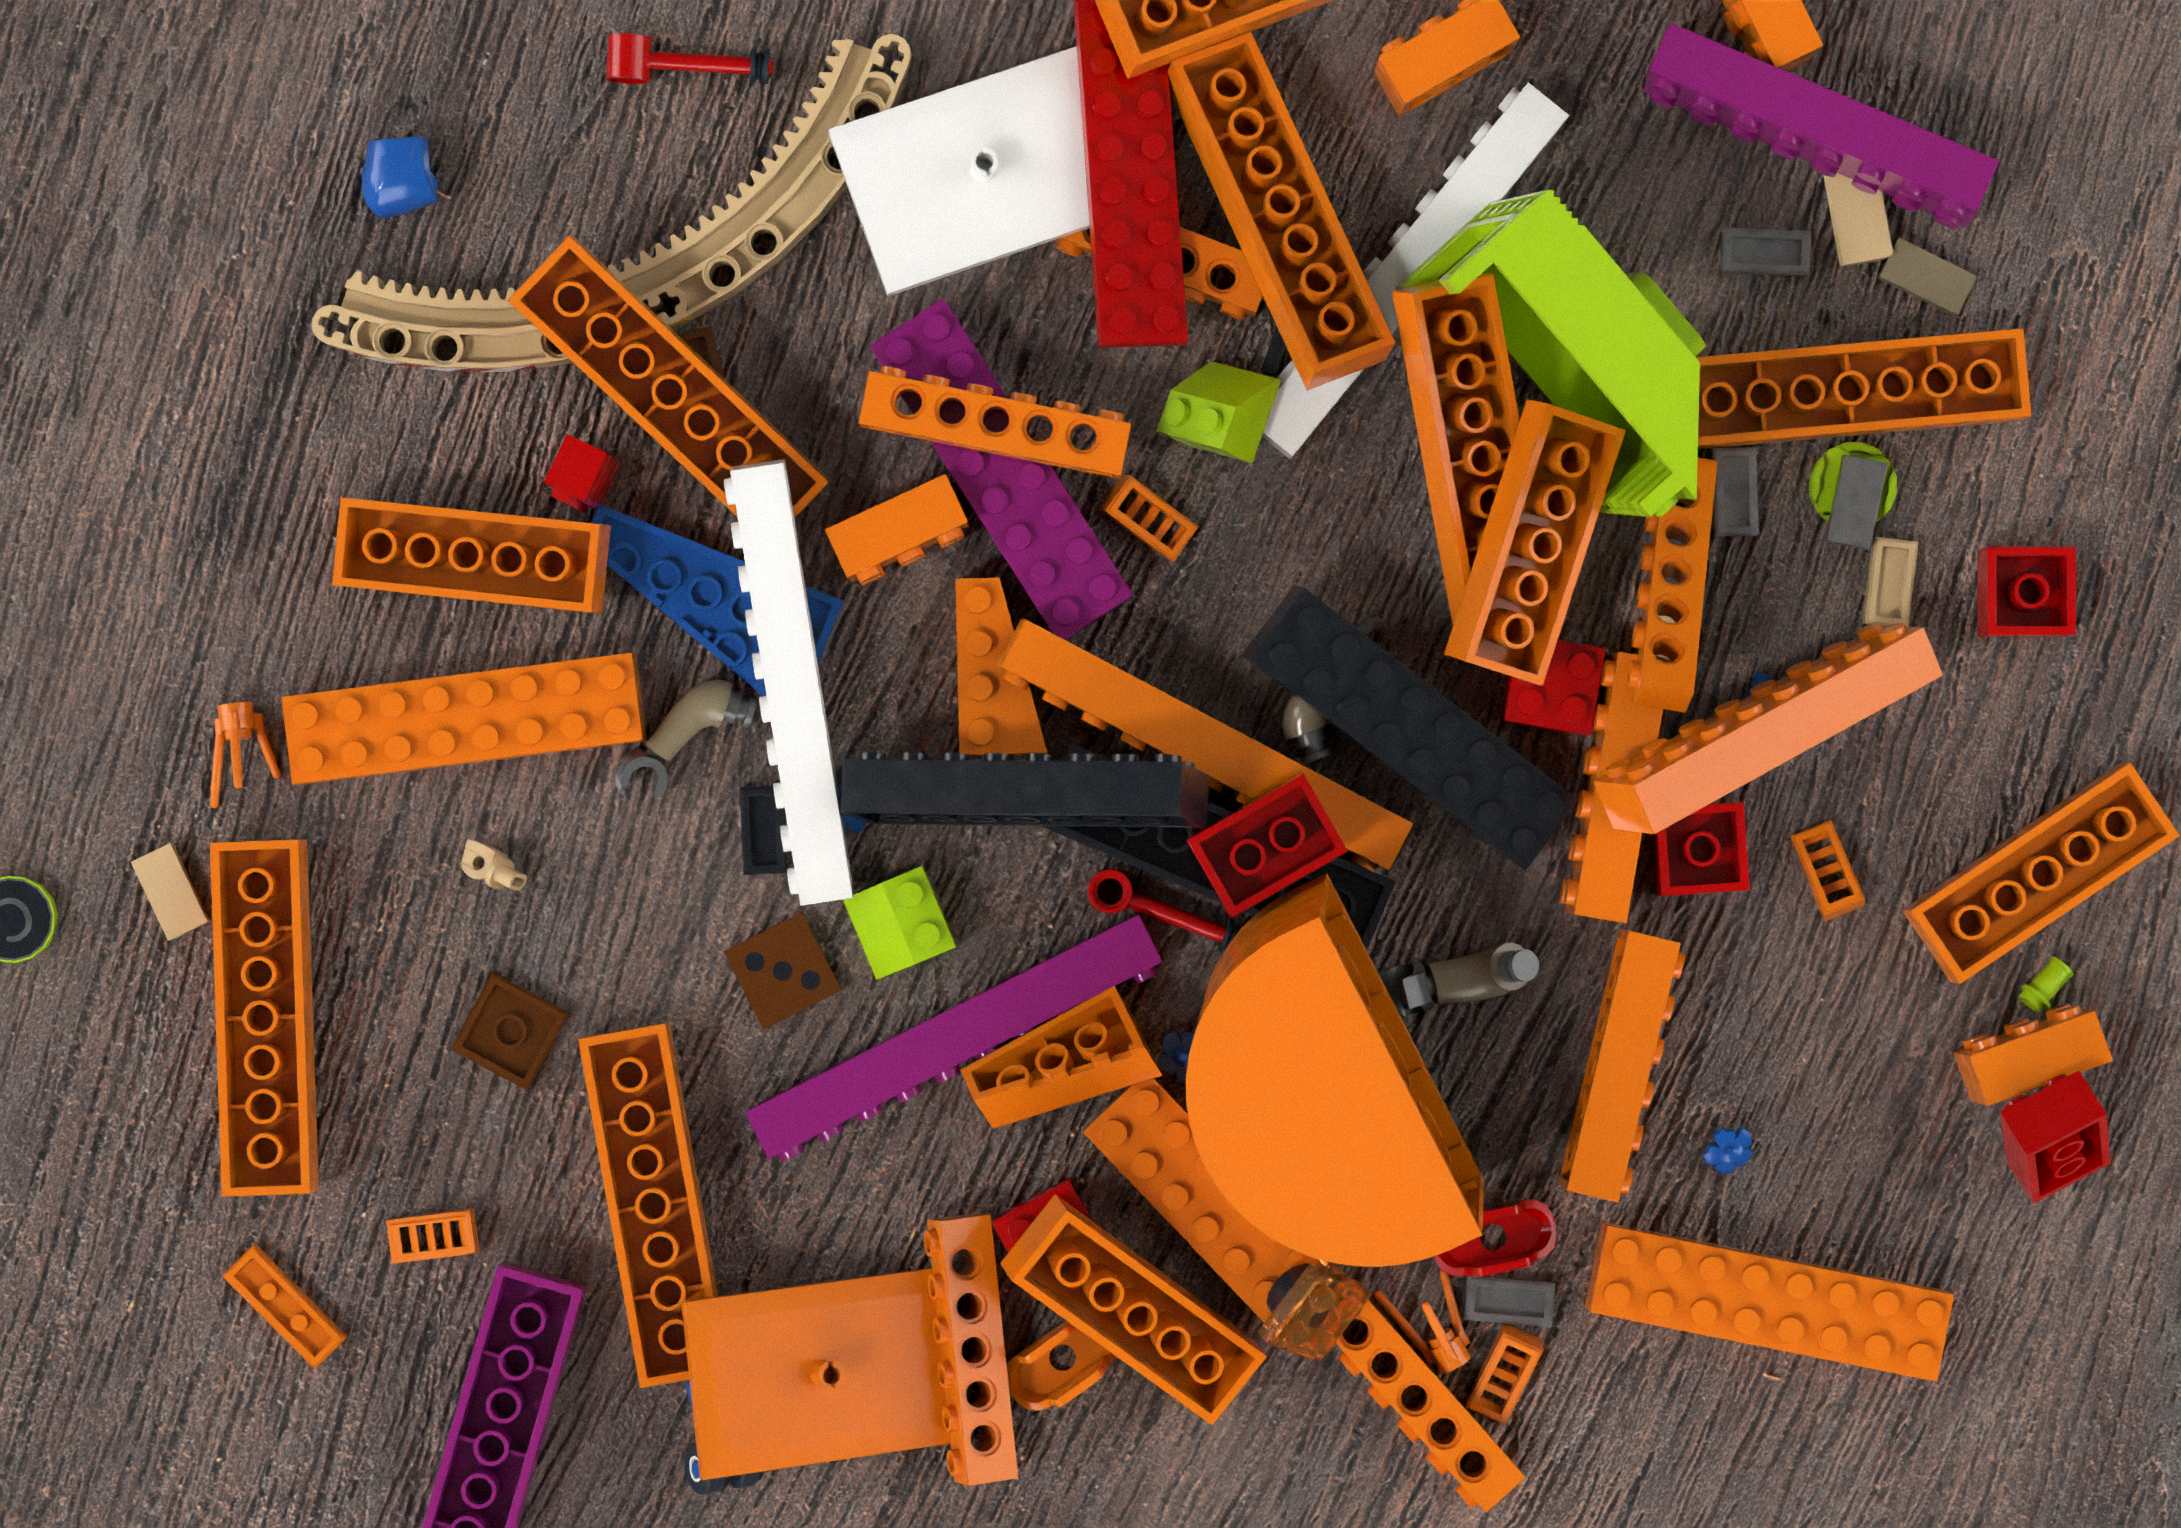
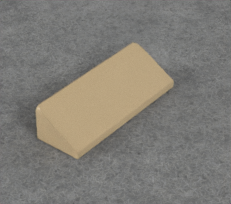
(1857, 222)

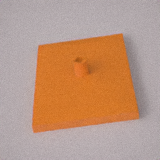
(814, 1373)

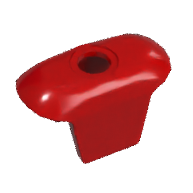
(1529, 1237)

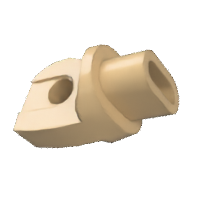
(497, 868)

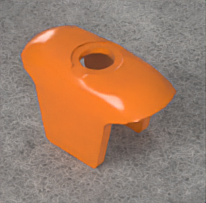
(1040, 1385)

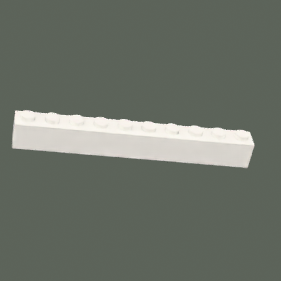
(1483, 178)
(791, 682)

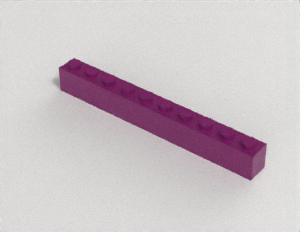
(951, 1038)

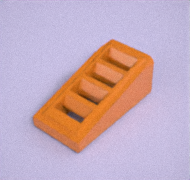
(1119, 493)
(1842, 906)
(467, 1228)
(1520, 1340)

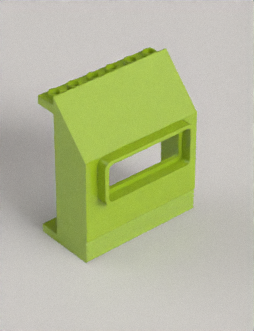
(1588, 339)

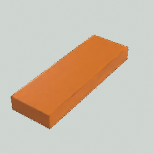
(284, 1306)

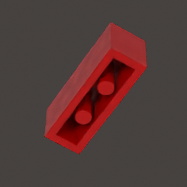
(581, 474)

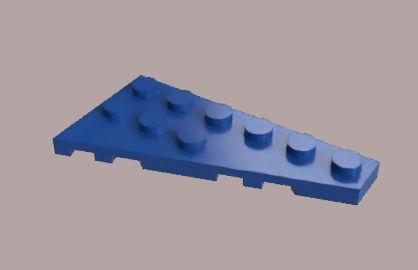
(700, 590)

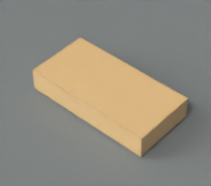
(1890, 581)
(170, 891)

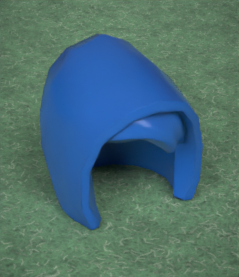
(398, 176)

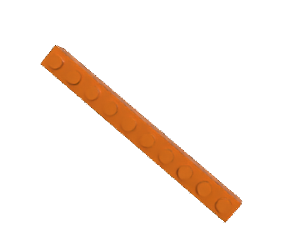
(1176, 728)

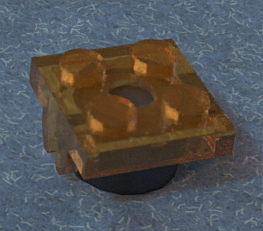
(1312, 1308)

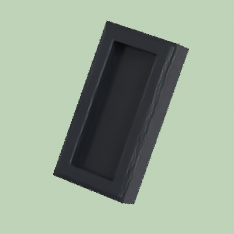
(761, 832)

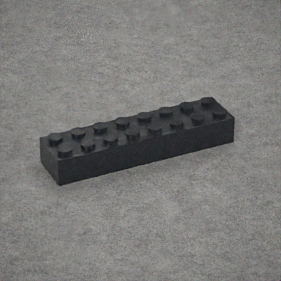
(1409, 727)
(1025, 792)
(1171, 858)

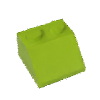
(1220, 410)
(900, 922)

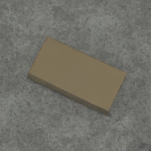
(1927, 277)

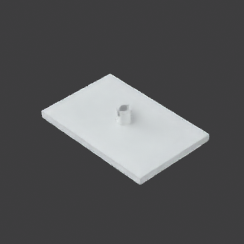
(969, 172)

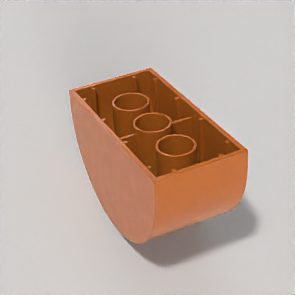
(1319, 1098)

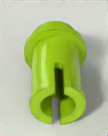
(2045, 985)

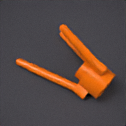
(235, 724)
(1446, 1348)

